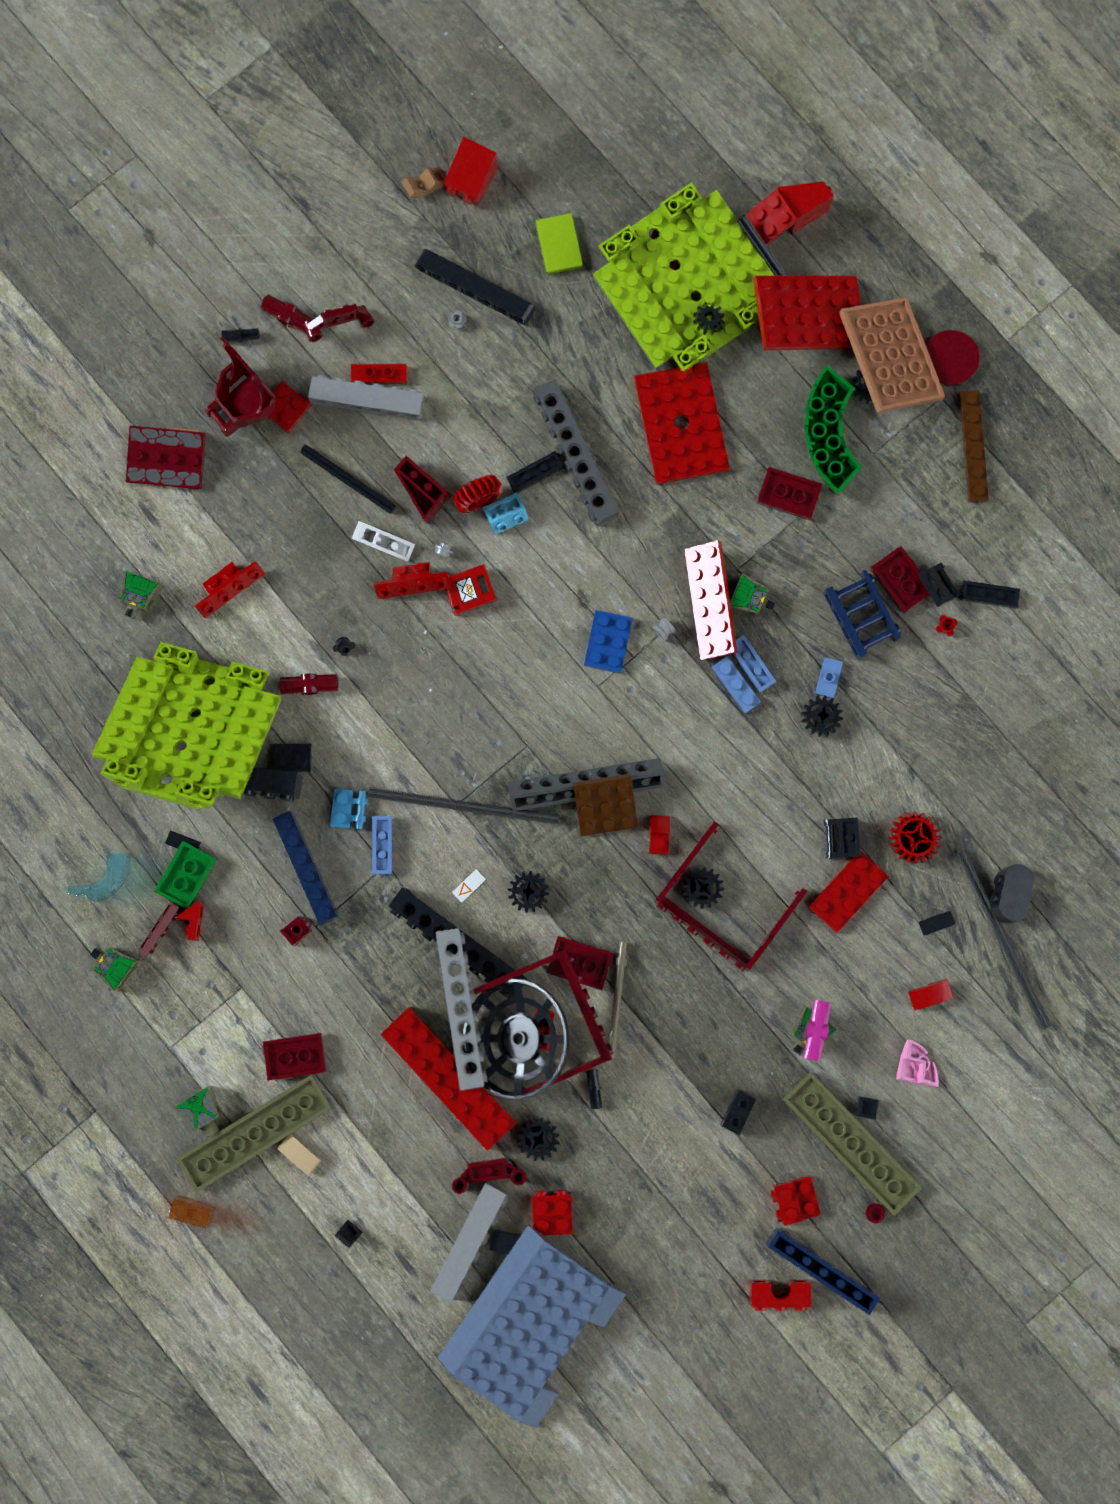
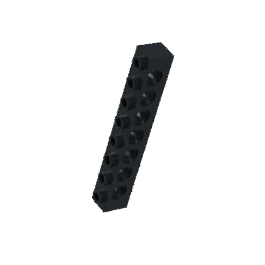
(405, 898)

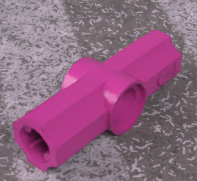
(817, 1030)

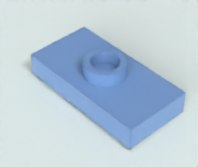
(828, 677)

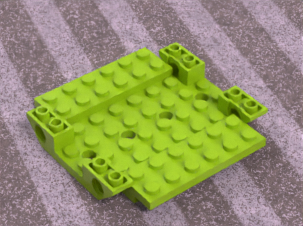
(713, 261)
(156, 717)

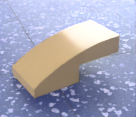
(299, 1154)

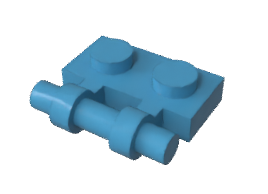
(342, 809)

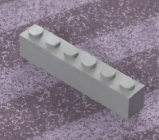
(366, 398)
(468, 1242)

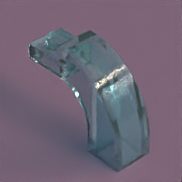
(115, 876)

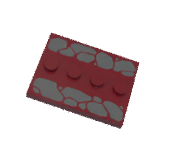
(165, 457)

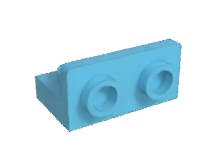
(506, 513)

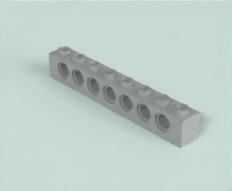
(444, 939)

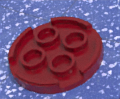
(953, 356)

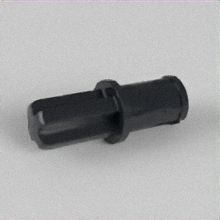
(241, 334)
(594, 1089)

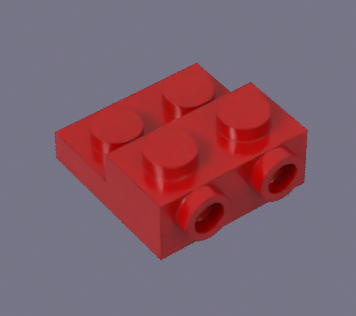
(795, 1200)
(552, 1212)

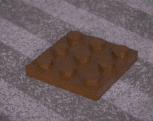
(605, 804)

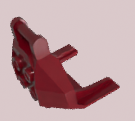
(239, 395)

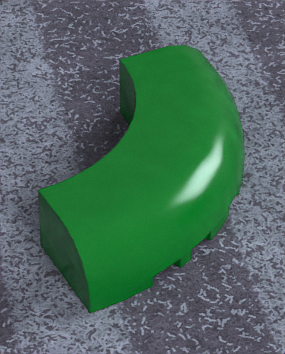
(825, 430)

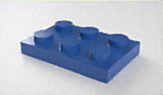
(608, 641)

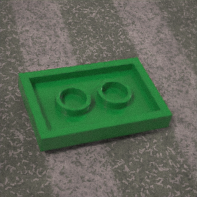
(185, 875)

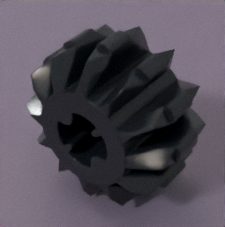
(701, 318)

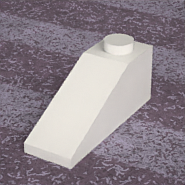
(383, 541)

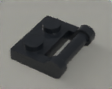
(936, 588)
(848, 837)

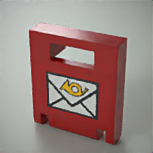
(467, 592)

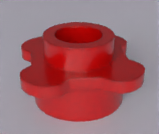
(951, 625)

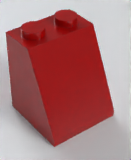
(471, 171)
(807, 201)

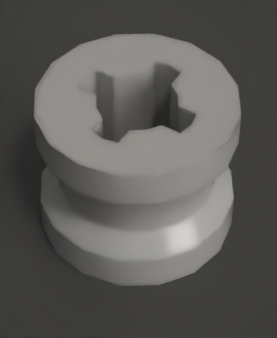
(663, 629)

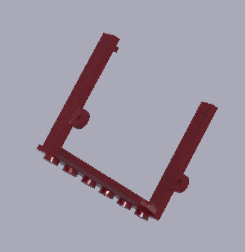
(710, 938)
(581, 996)

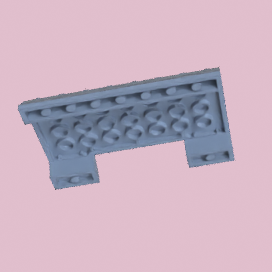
(527, 1326)

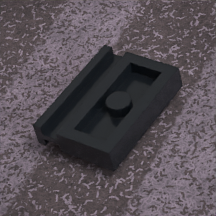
(292, 757)

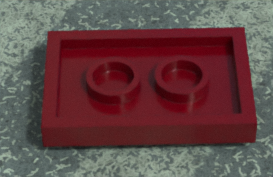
(789, 493)
(900, 579)
(589, 960)
(294, 1056)

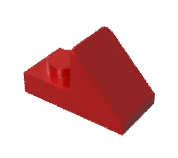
(659, 834)
(195, 915)

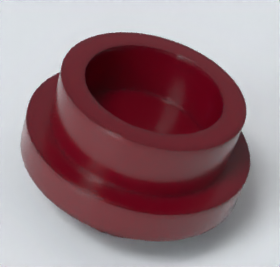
(875, 1213)

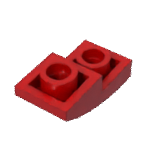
(930, 995)

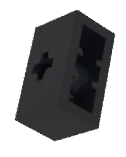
(737, 1112)

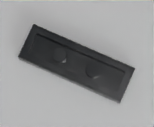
(535, 472)
(990, 594)

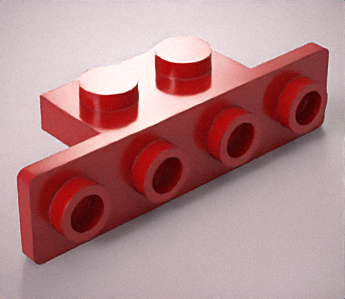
(412, 580)
(226, 585)

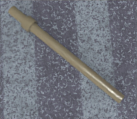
(621, 962)

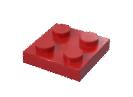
(288, 407)

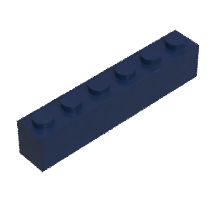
(306, 868)
(822, 1271)

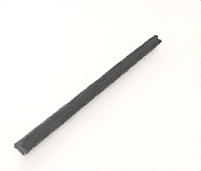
(460, 805)
(1004, 940)

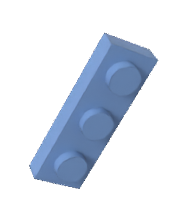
(753, 665)
(735, 685)
(381, 844)

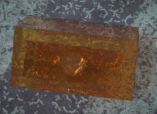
(192, 1212)

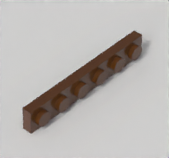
(973, 446)

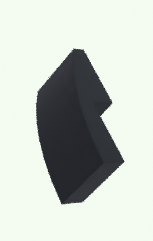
(503, 1241)

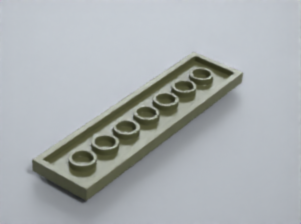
(254, 1133)
(852, 1143)

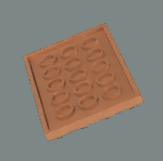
(892, 354)

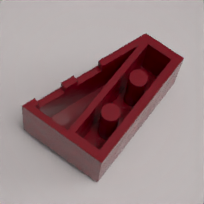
(422, 488)

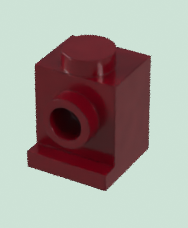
(292, 937)

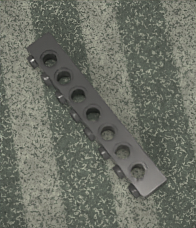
(551, 392)
(560, 789)

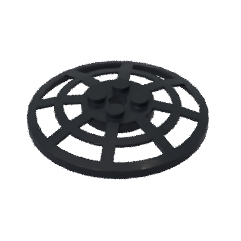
(507, 1041)

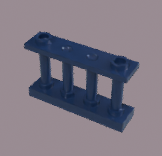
(851, 630)

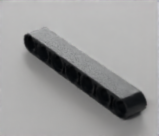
(475, 287)

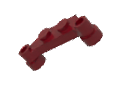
(336, 317)
(488, 1171)

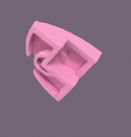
(916, 1066)

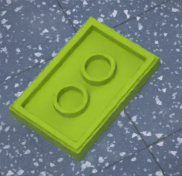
(559, 243)

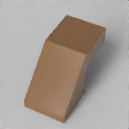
(426, 183)

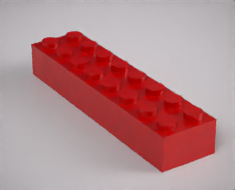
(438, 1070)

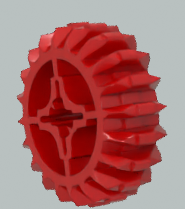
(477, 493)
(911, 845)

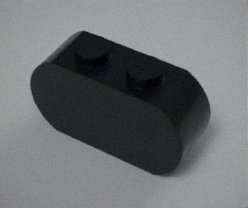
(1012, 893)

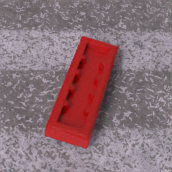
(379, 373)

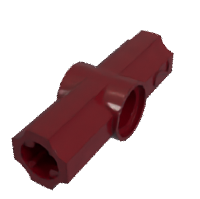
(285, 313)
(309, 684)

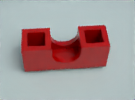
(796, 1297)

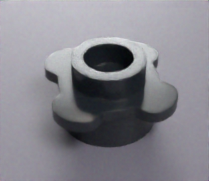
(343, 646)

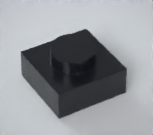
(867, 1107)
(348, 1233)

